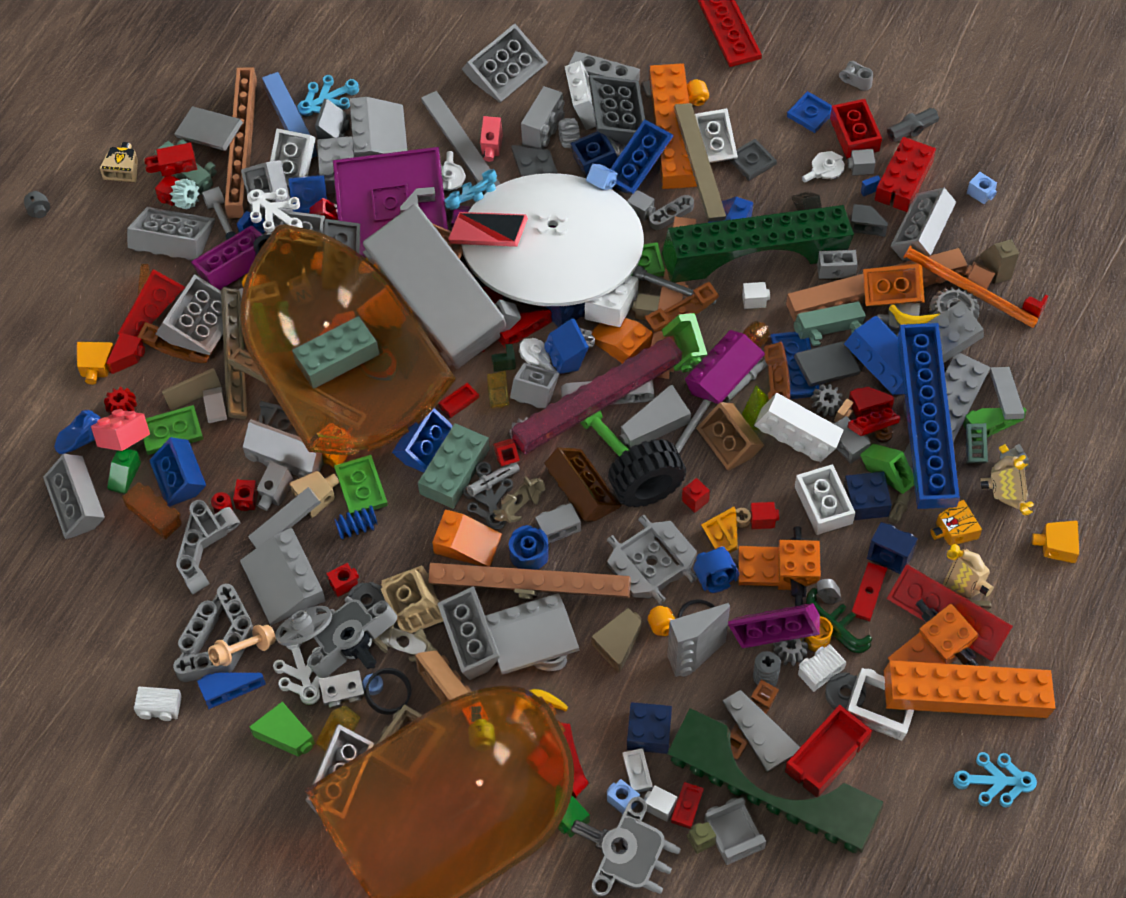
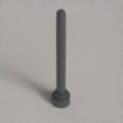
(642, 274)

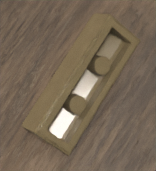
(190, 389)

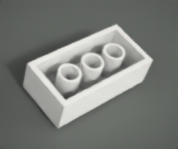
(798, 428)

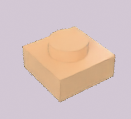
(845, 410)

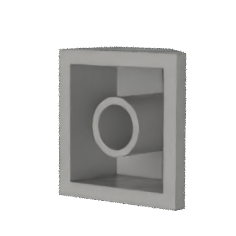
(534, 385)

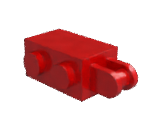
(172, 160)

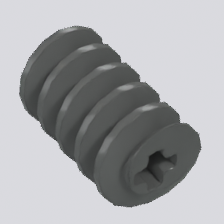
(766, 668)

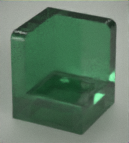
(504, 361)

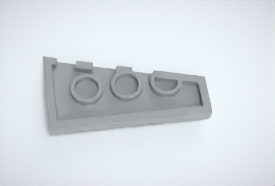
(762, 733)

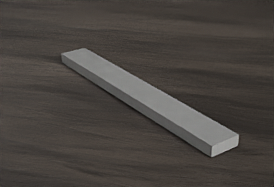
(456, 136)

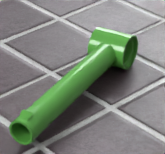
(608, 436)

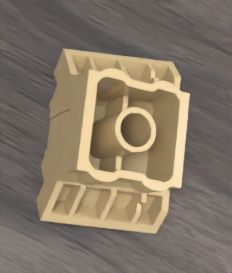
(412, 599)

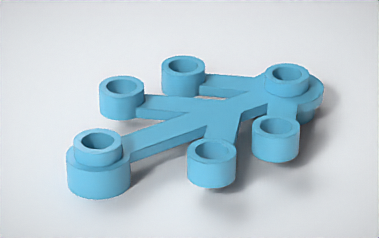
(309, 105)
(472, 192)
(997, 779)

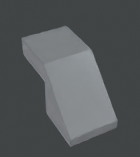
(417, 196)
(214, 404)

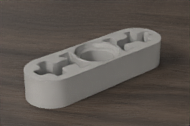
(674, 205)

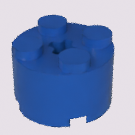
(528, 548)
(715, 570)

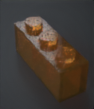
(152, 510)

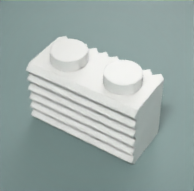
(821, 667)
(157, 703)

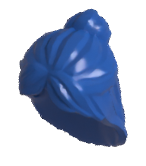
(77, 433)

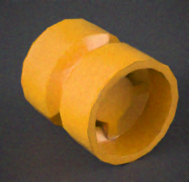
(823, 638)

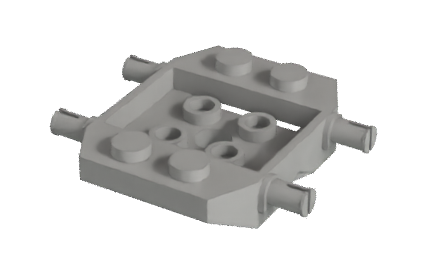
(632, 556)

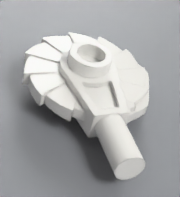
(825, 165)
(452, 174)
(534, 353)

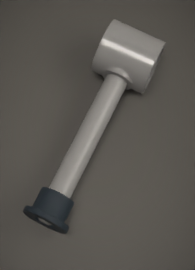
(213, 199)

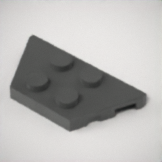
(533, 160)
(274, 416)

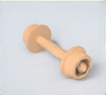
(221, 653)

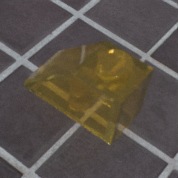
(343, 716)

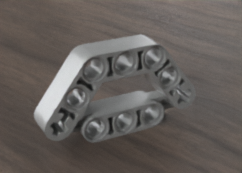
(191, 656)

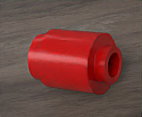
(220, 501)

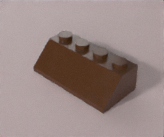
(581, 483)

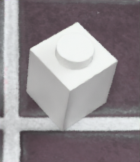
(755, 295)
(660, 803)

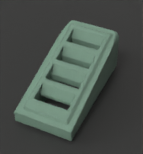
(983, 443)

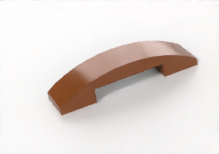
(701, 299)
(148, 336)
(778, 370)
(763, 697)

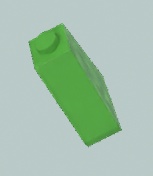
(892, 463)
(283, 731)

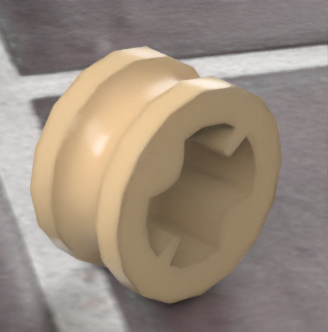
(747, 515)

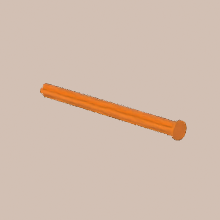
(971, 287)

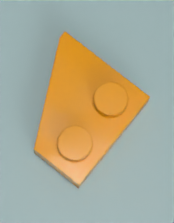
(723, 530)

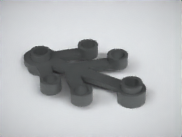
(490, 499)

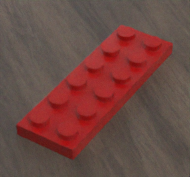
(730, 31)
(915, 585)

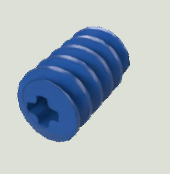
(356, 522)

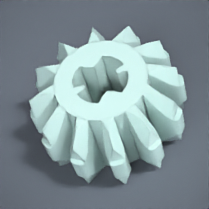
(185, 193)

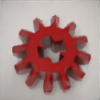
(120, 399)

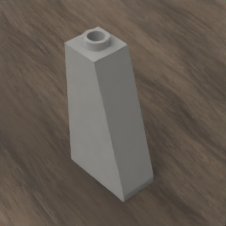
(656, 419)

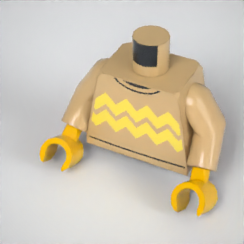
(1009, 483)
(967, 573)

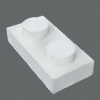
(637, 770)

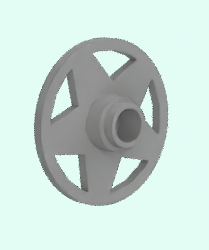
(303, 625)

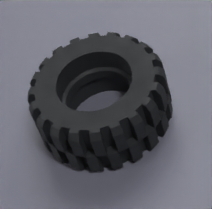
(647, 473)

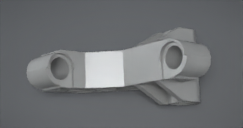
(208, 529)

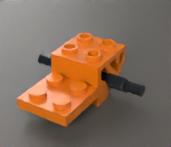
(789, 566)
(940, 639)

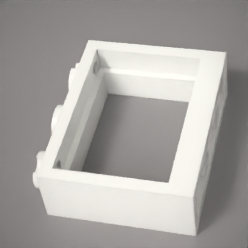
(580, 90)
(873, 720)

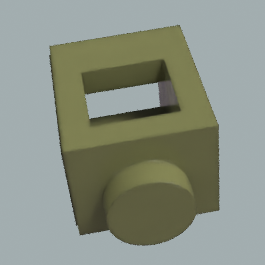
(701, 837)

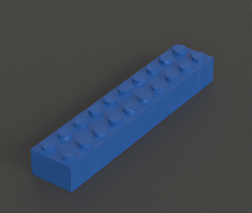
(928, 416)

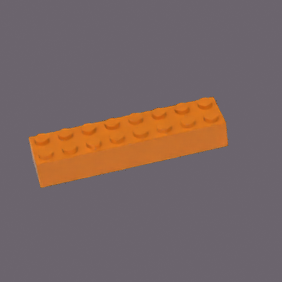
(667, 89)
(969, 689)

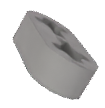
(828, 591)

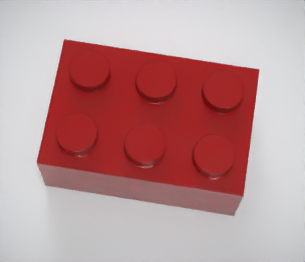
(855, 127)

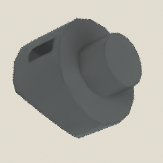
(39, 207)

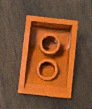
(894, 285)
(624, 340)
(465, 539)

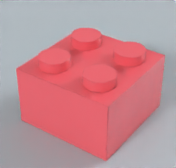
(120, 430)

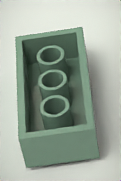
(335, 352)
(453, 465)

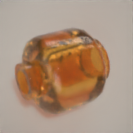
(758, 333)

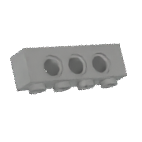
(604, 67)

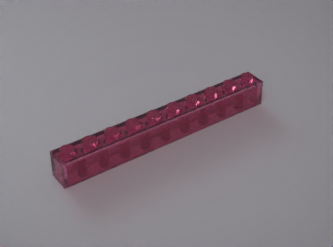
(596, 395)

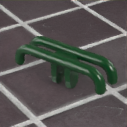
(839, 631)

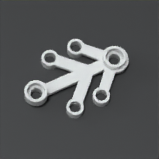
(259, 198)
(301, 673)

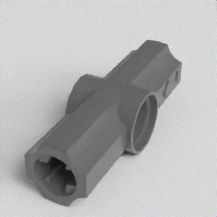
(912, 124)

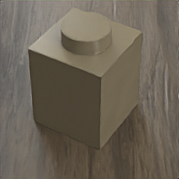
(645, 305)

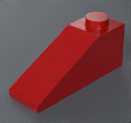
(527, 325)

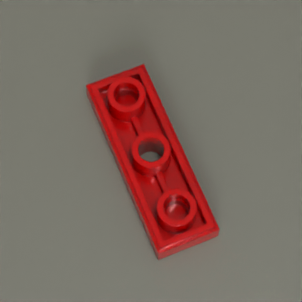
(873, 421)
(872, 583)

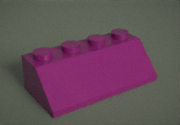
(228, 260)
(724, 367)
(776, 625)

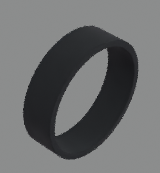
(402, 676)

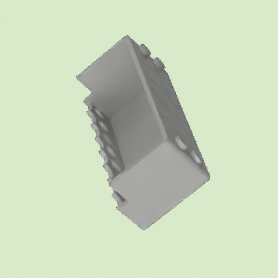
(435, 286)

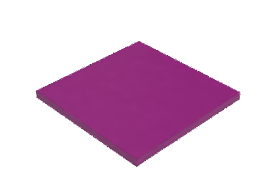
(377, 185)

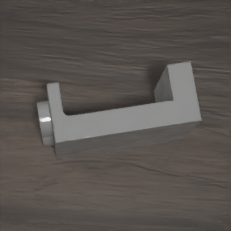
(734, 830)

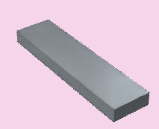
(1007, 393)
(286, 517)

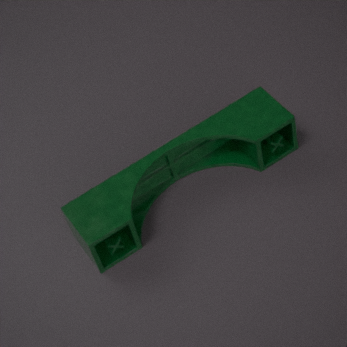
(700, 249)
(841, 815)

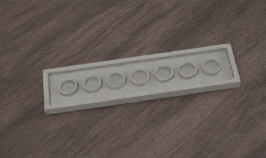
(963, 383)

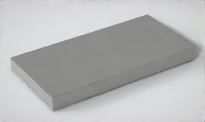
(208, 128)

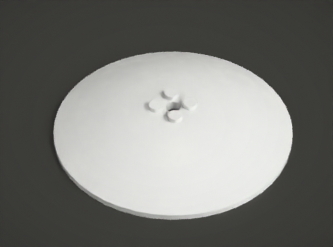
(577, 261)

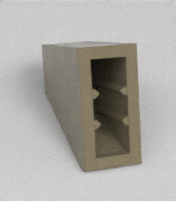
(1001, 259)
(618, 638)

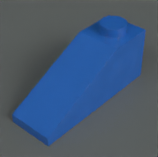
(222, 687)

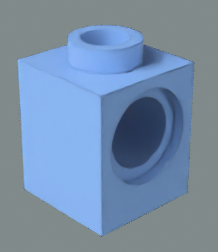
(602, 177)
(982, 188)
(621, 788)

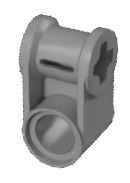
(857, 76)

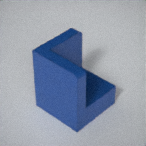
(245, 222)

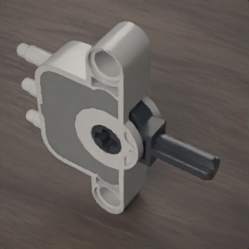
(350, 635)
(641, 853)

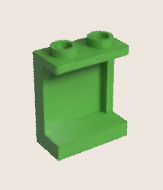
(688, 339)

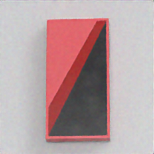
(488, 229)

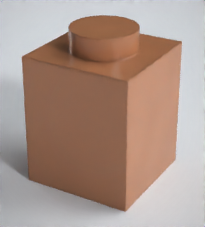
(979, 274)

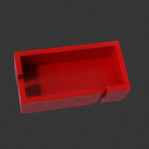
(905, 173)
(828, 751)

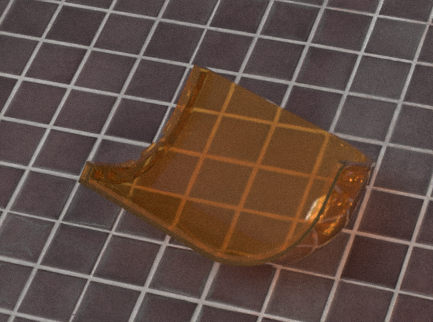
(309, 286)
(451, 796)

